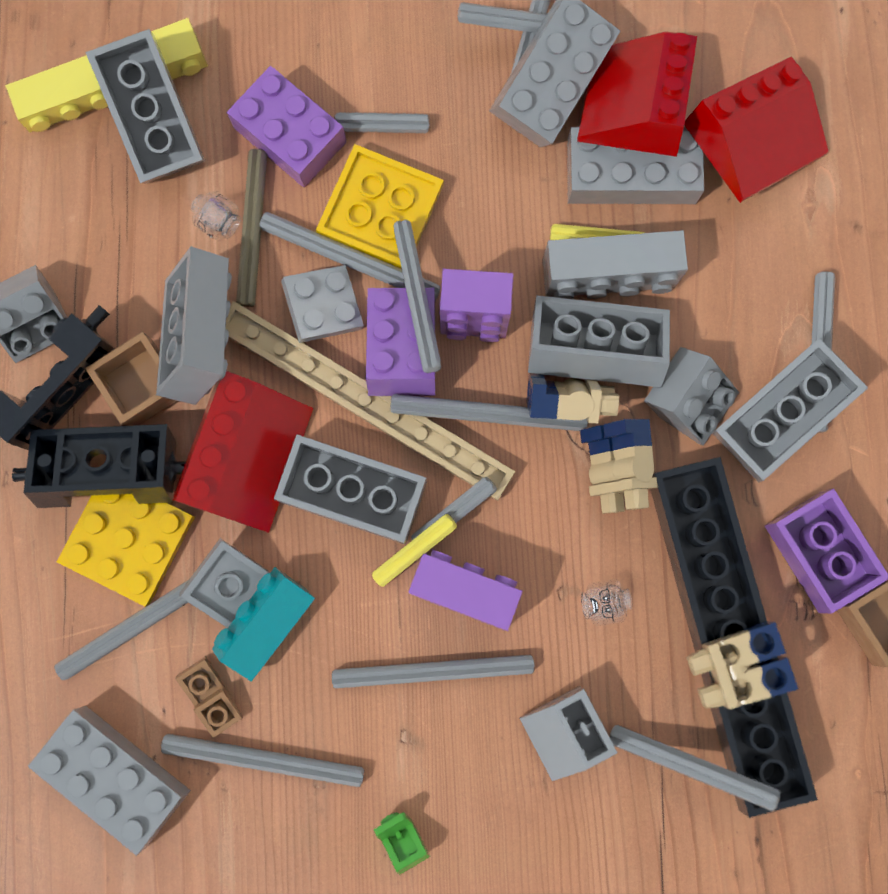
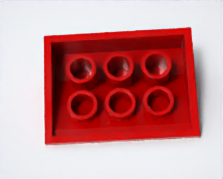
(641, 94)
(760, 128)
(241, 451)

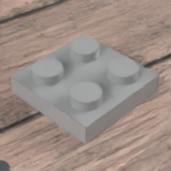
(322, 303)
(223, 582)

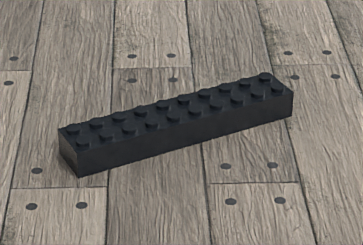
(719, 601)

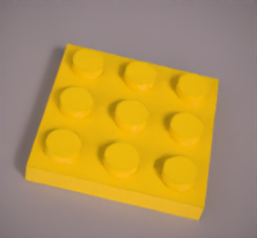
(372, 197)
(126, 544)

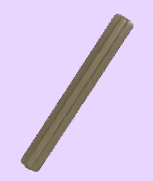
(251, 228)

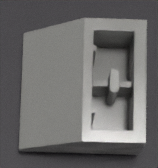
(27, 313)
(693, 395)
(568, 734)

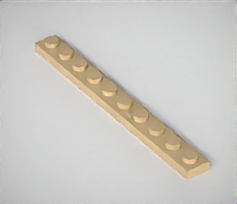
(352, 394)

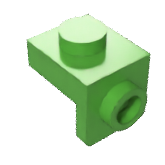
(401, 841)

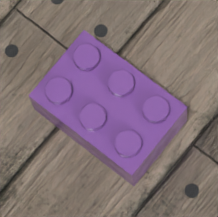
(287, 126)
(475, 304)
(392, 346)
(827, 552)
(466, 590)

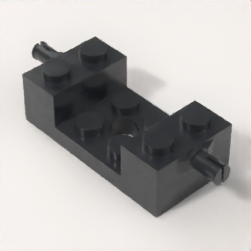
(66, 383)
(136, 463)

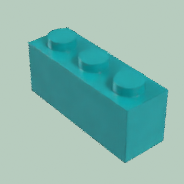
(262, 623)

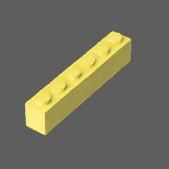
(73, 88)

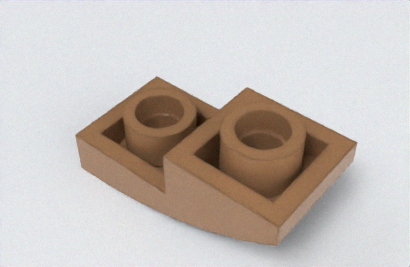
(209, 696)

